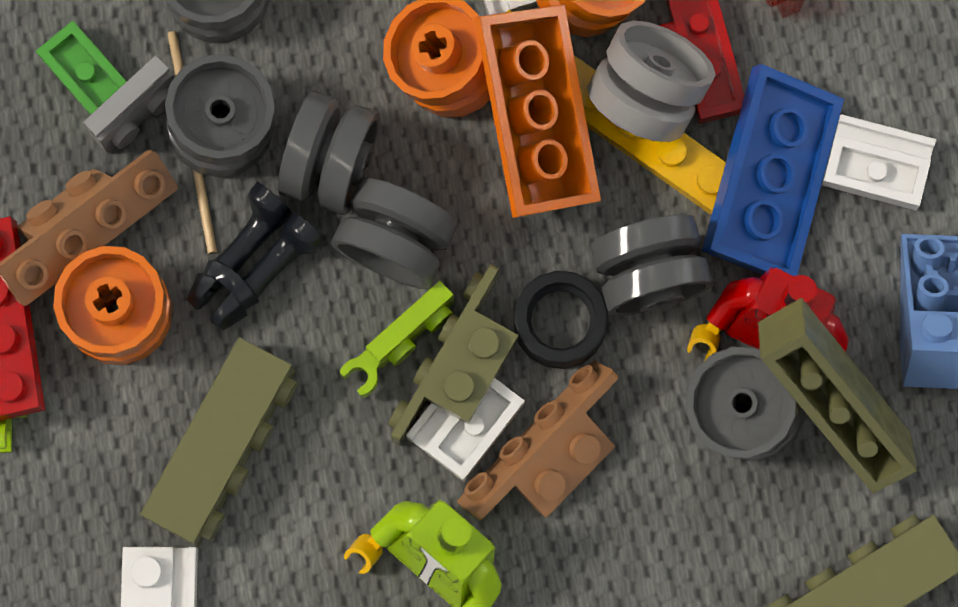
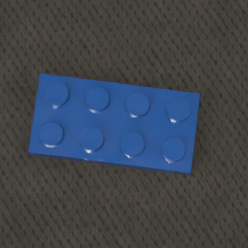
(773, 173)

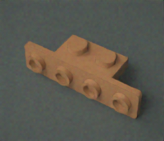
(81, 219)
(550, 453)

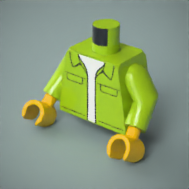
(438, 549)

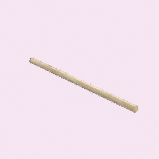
(198, 178)

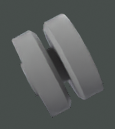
(650, 81)

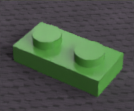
(81, 67)

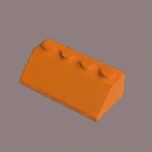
(538, 110)

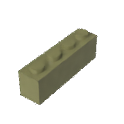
(836, 395)
(219, 443)
(887, 575)

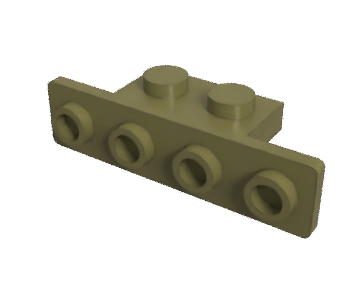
(465, 364)

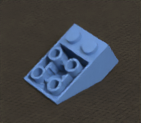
(929, 311)

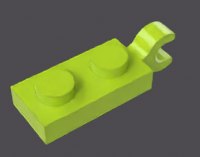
(396, 340)

